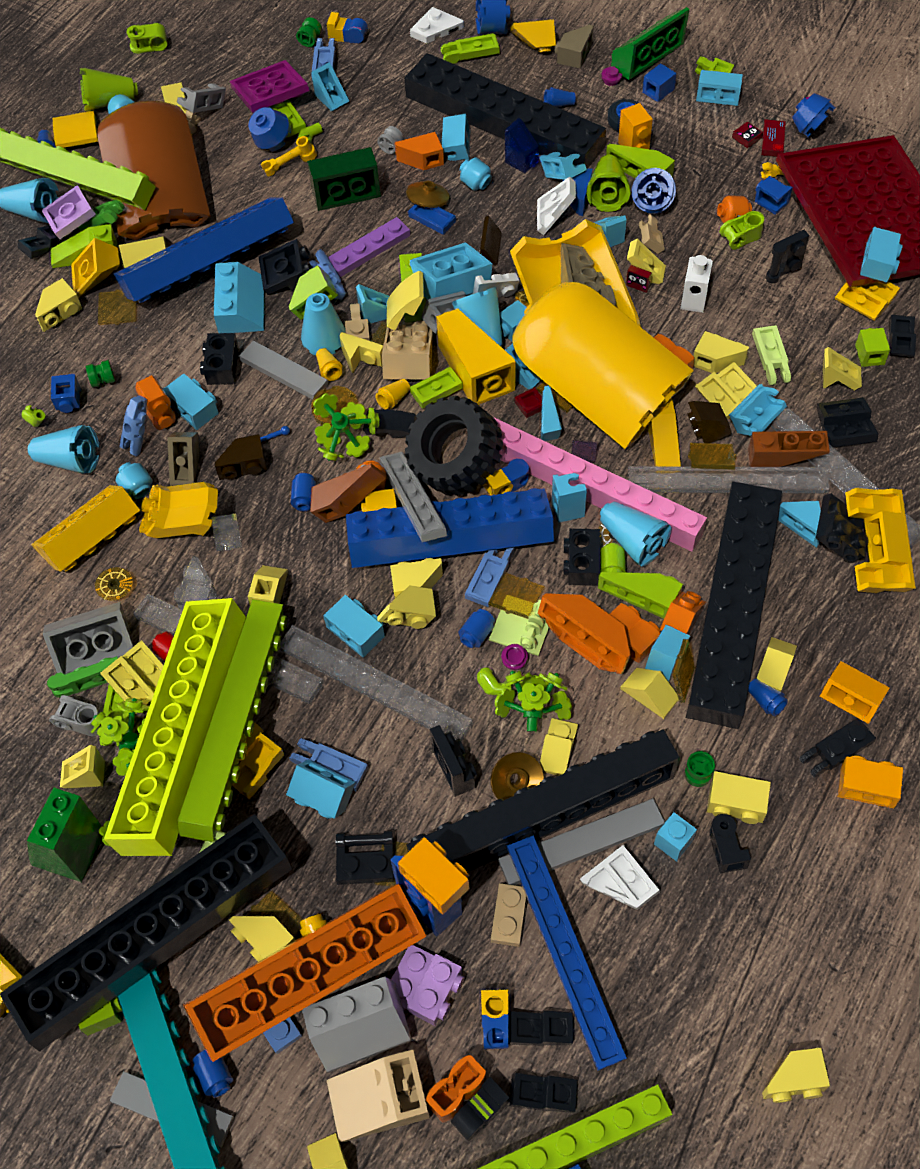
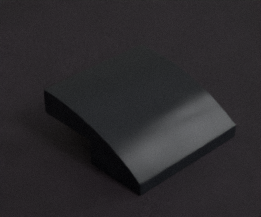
(847, 422)

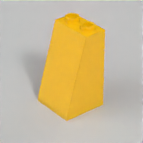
(475, 358)

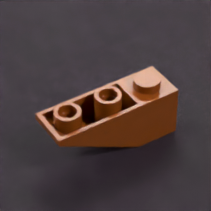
(786, 447)
(341, 494)

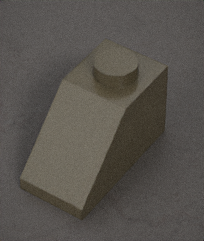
(574, 46)
(183, 457)

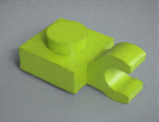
(717, 65)

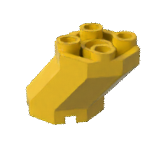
(178, 510)

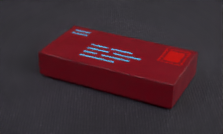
(773, 137)

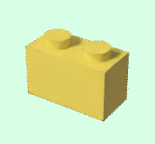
(738, 797)

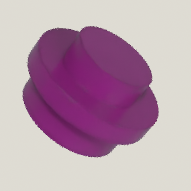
(611, 76)
(514, 657)

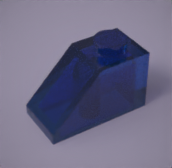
(520, 147)

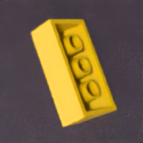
(86, 527)

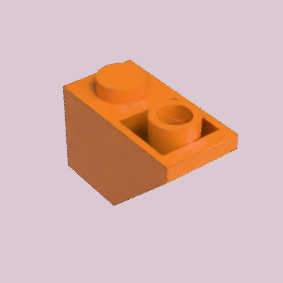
(420, 151)
(684, 612)

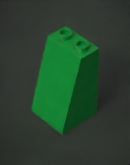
(64, 836)

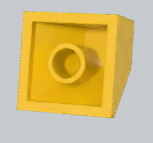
(536, 34)
(93, 265)

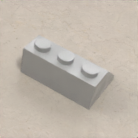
(88, 638)
(357, 1024)

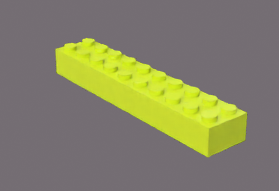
(175, 729)

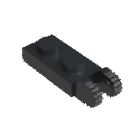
(835, 748)

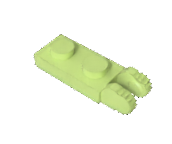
(772, 353)

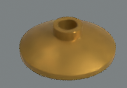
(427, 194)
(519, 763)

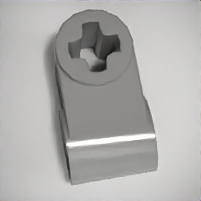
(73, 716)

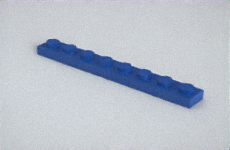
(566, 954)

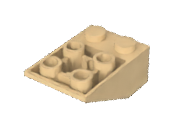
(408, 351)
(378, 1097)

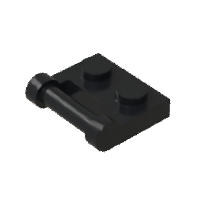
(787, 256)
(364, 866)

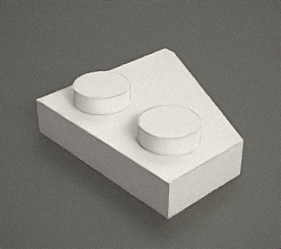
(435, 25)
(554, 203)
(505, 284)
(621, 879)

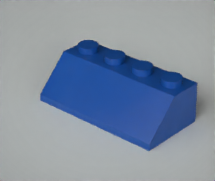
(422, 907)

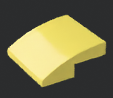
(405, 299)
(727, 388)
(135, 674)

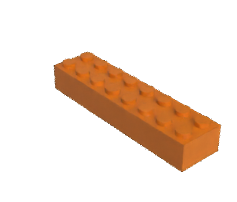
(303, 972)

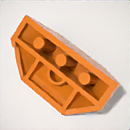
(587, 630)

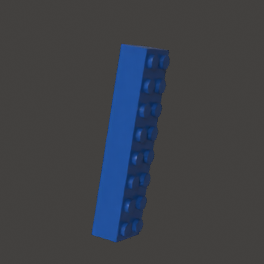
(204, 248)
(470, 526)

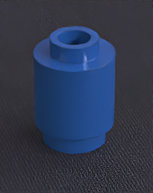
(302, 491)
(476, 628)
(212, 1076)

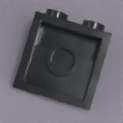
(284, 266)
(841, 532)
(450, 757)

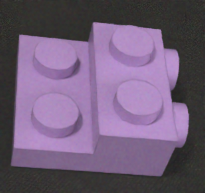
(69, 212)
(426, 984)

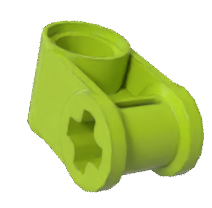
(149, 37)
(743, 230)

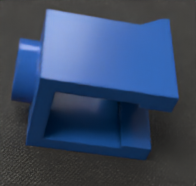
(772, 194)

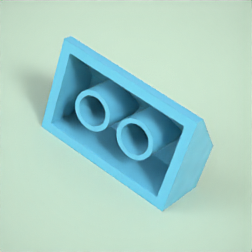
(451, 270)
(238, 298)

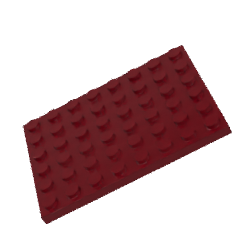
(851, 191)

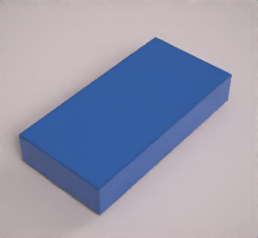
(434, 218)

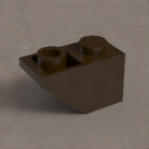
(708, 421)
(242, 458)

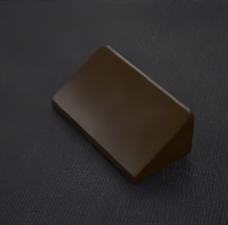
(490, 241)

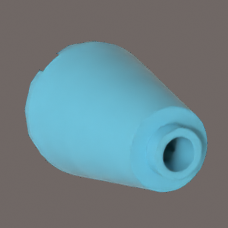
(29, 198)
(483, 311)
(321, 325)
(67, 449)
(635, 531)

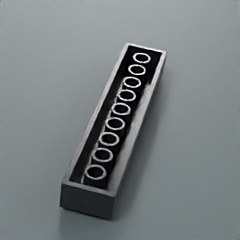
(497, 106)
(734, 606)
(557, 801)
(144, 933)

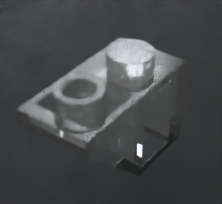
(195, 584)

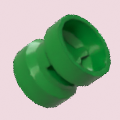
(309, 32)
(100, 373)
(699, 763)

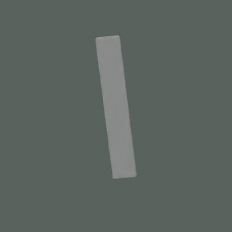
(413, 497)
(592, 838)

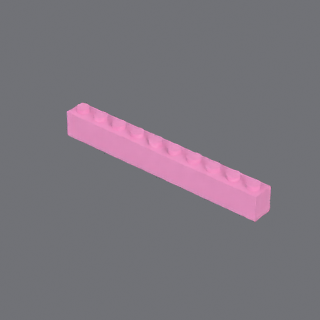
(601, 485)

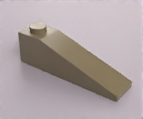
(578, 267)

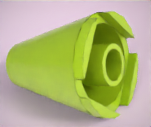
(100, 87)
(608, 185)

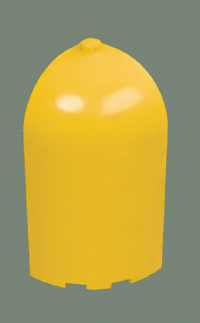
(540, 264)
(598, 359)

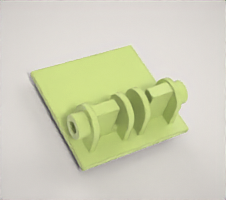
(518, 630)

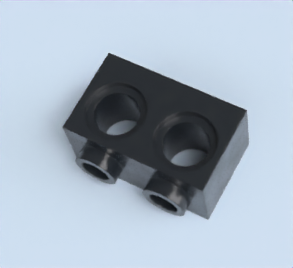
(220, 358)
(582, 557)

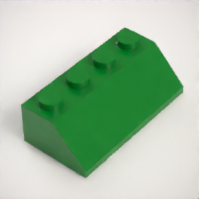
(651, 44)

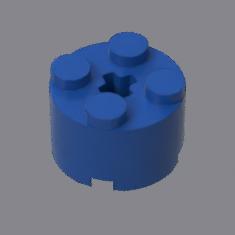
(492, 16)

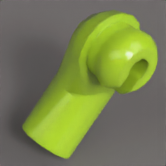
(311, 131)
(33, 416)
(489, 683)

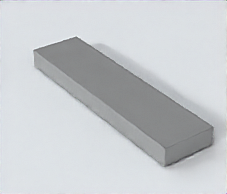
(283, 369)
(134, 1095)

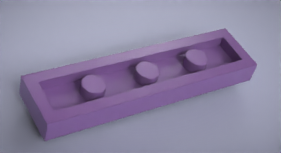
(369, 246)

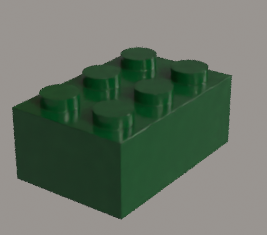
(344, 178)

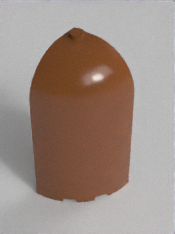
(159, 143)

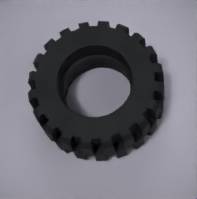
(430, 434)

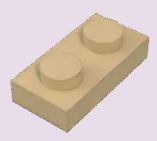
(508, 915)

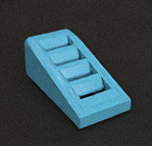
(549, 419)

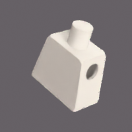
(697, 275)

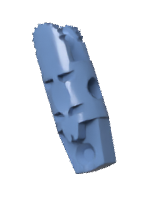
(326, 265)
(134, 425)

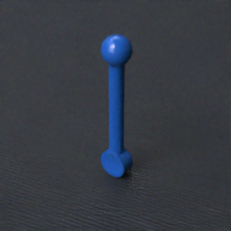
(285, 430)

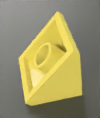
(139, 250)

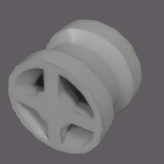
(387, 140)

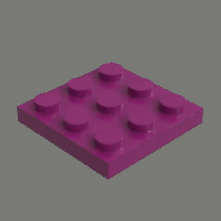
(269, 86)

